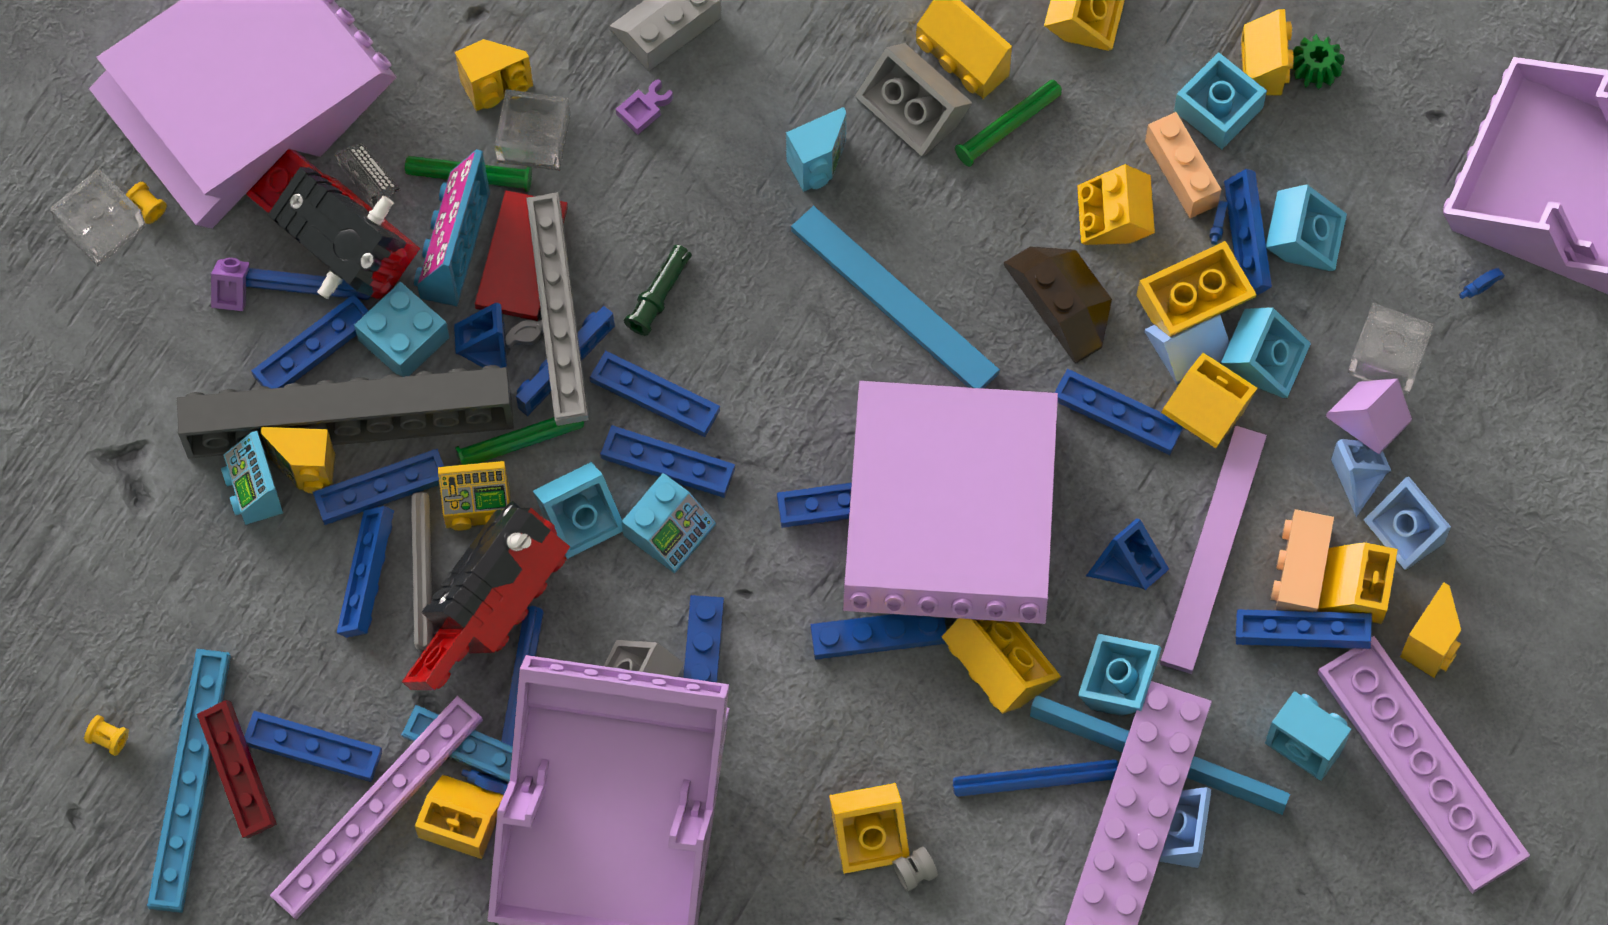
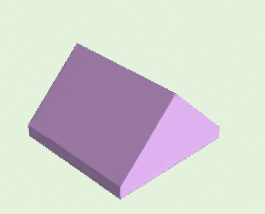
(1373, 412)

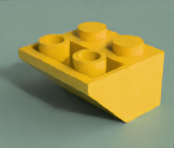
(1266, 51)
(490, 69)
(1116, 207)
(1209, 400)
(1358, 580)
(459, 816)

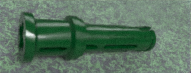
(652, 301)

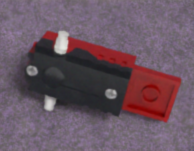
(335, 226)
(488, 591)

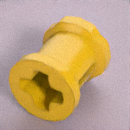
(149, 205)
(106, 735)

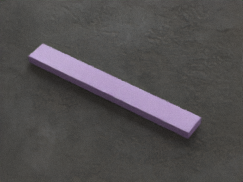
(1213, 550)
(376, 807)

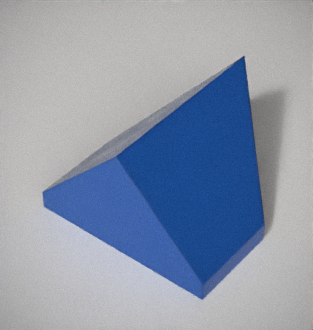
(482, 337)
(1130, 559)

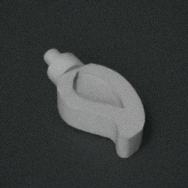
(525, 333)

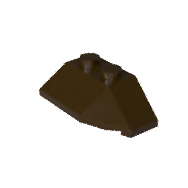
(1064, 296)

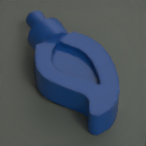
(1217, 230)
(1482, 283)
(485, 781)

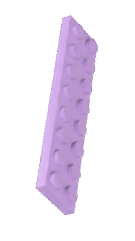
(1423, 765)
(1139, 808)

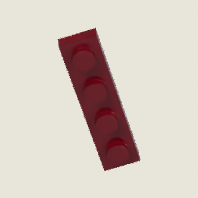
(236, 769)

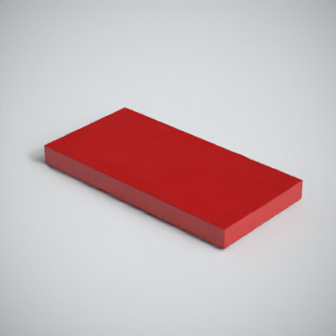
(510, 264)

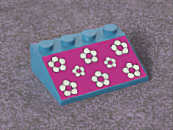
(454, 232)

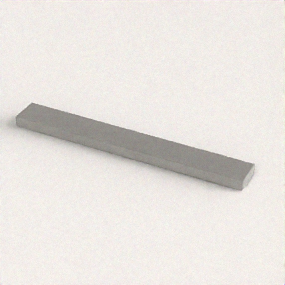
(557, 309)

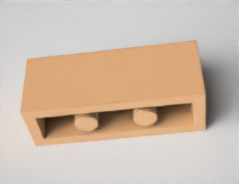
(1183, 165)
(1302, 562)

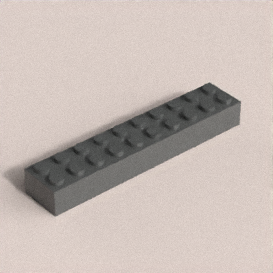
(351, 410)

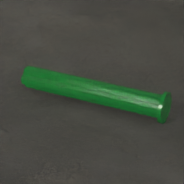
(1008, 122)
(495, 174)
(513, 441)

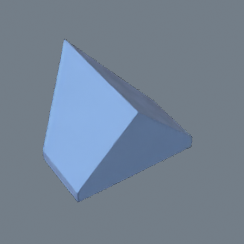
(1359, 471)

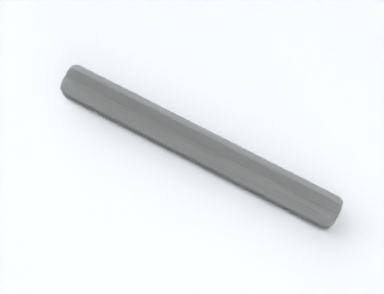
(421, 568)

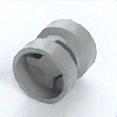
(915, 868)

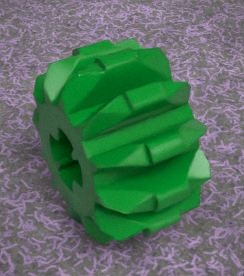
(1329, 61)

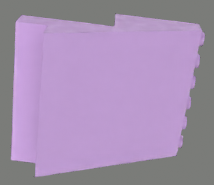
(232, 86)
(1541, 171)
(951, 502)
(607, 797)

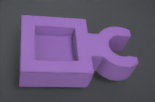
(643, 109)

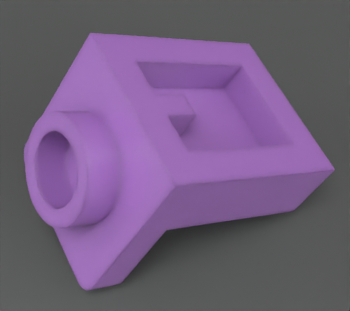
(229, 284)

